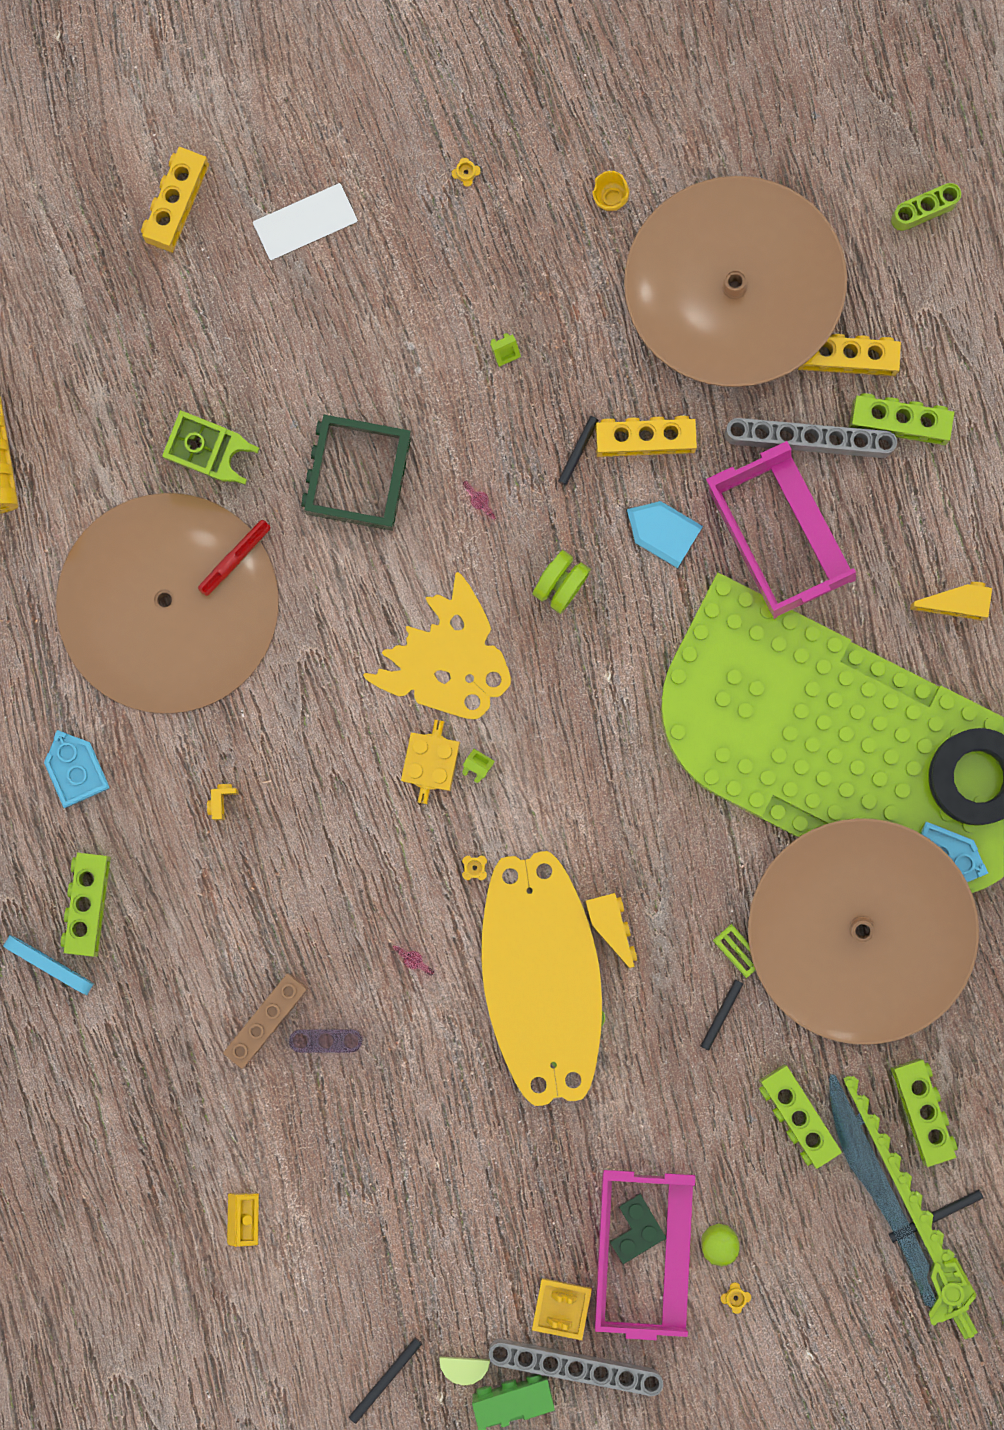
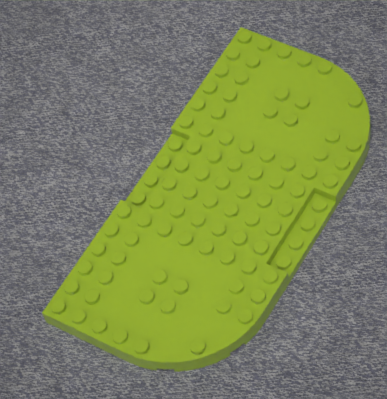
(817, 726)

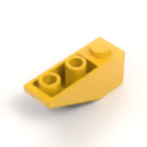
(607, 921)

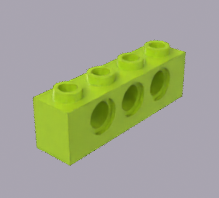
(939, 416)
(89, 943)
(904, 1077)
(826, 1147)

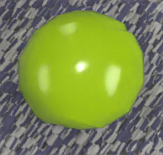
(720, 1245)

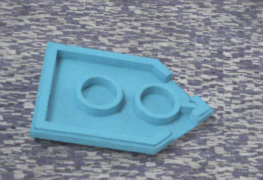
(663, 531)
(74, 769)
(959, 848)

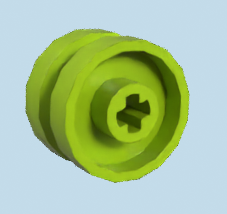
(558, 580)

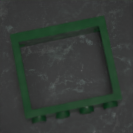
(317, 455)

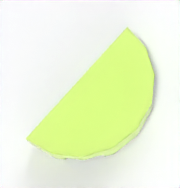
(464, 1370)

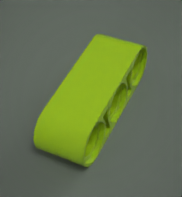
(934, 199)

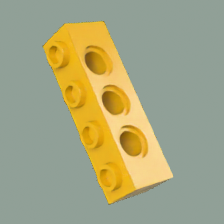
(167, 235)
(886, 365)
(608, 446)

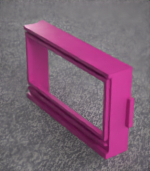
(807, 513)
(676, 1256)

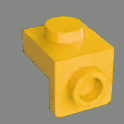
(216, 805)

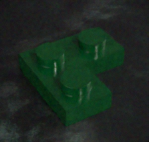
(643, 1232)

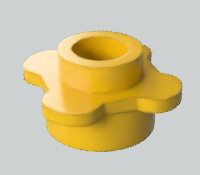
(465, 164)
(469, 872)
(735, 1305)

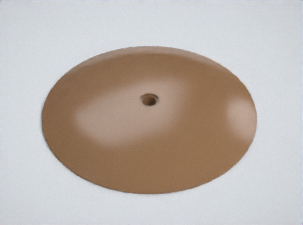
(745, 234)
(176, 653)
(874, 983)

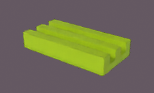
(717, 940)

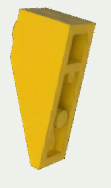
(965, 601)

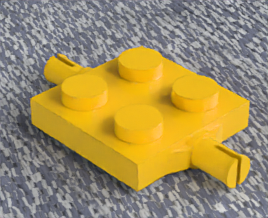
(430, 761)

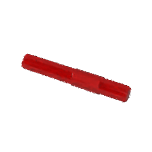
(234, 557)

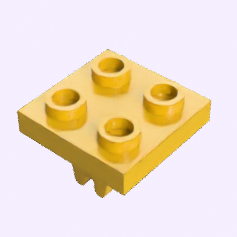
(561, 1309)

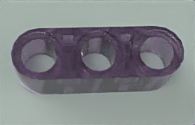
(314, 1045)

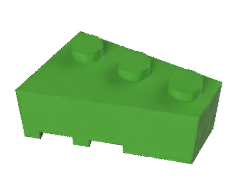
(512, 1401)

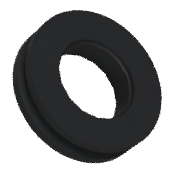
(942, 776)

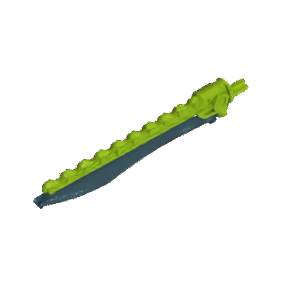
(947, 1275)

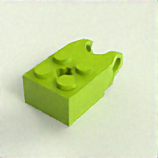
(215, 452)

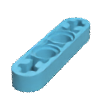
(48, 964)

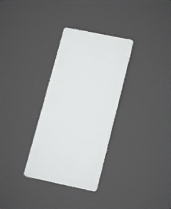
(305, 221)

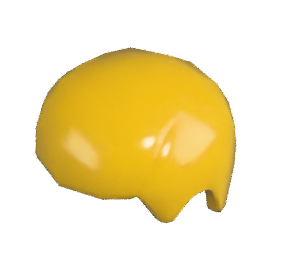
(610, 191)

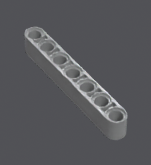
(821, 433)
(586, 1375)

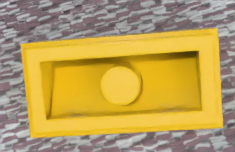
(242, 1219)

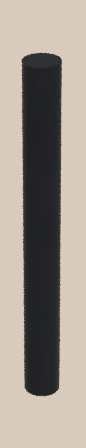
(948, 1210)
(385, 1380)

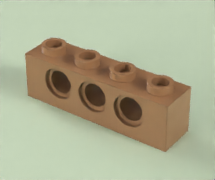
(265, 1021)

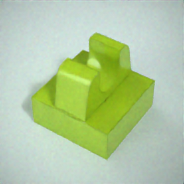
(505, 349)
(478, 764)

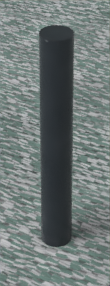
(578, 450)
(721, 1015)

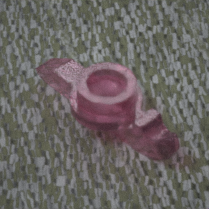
(479, 499)
(413, 960)

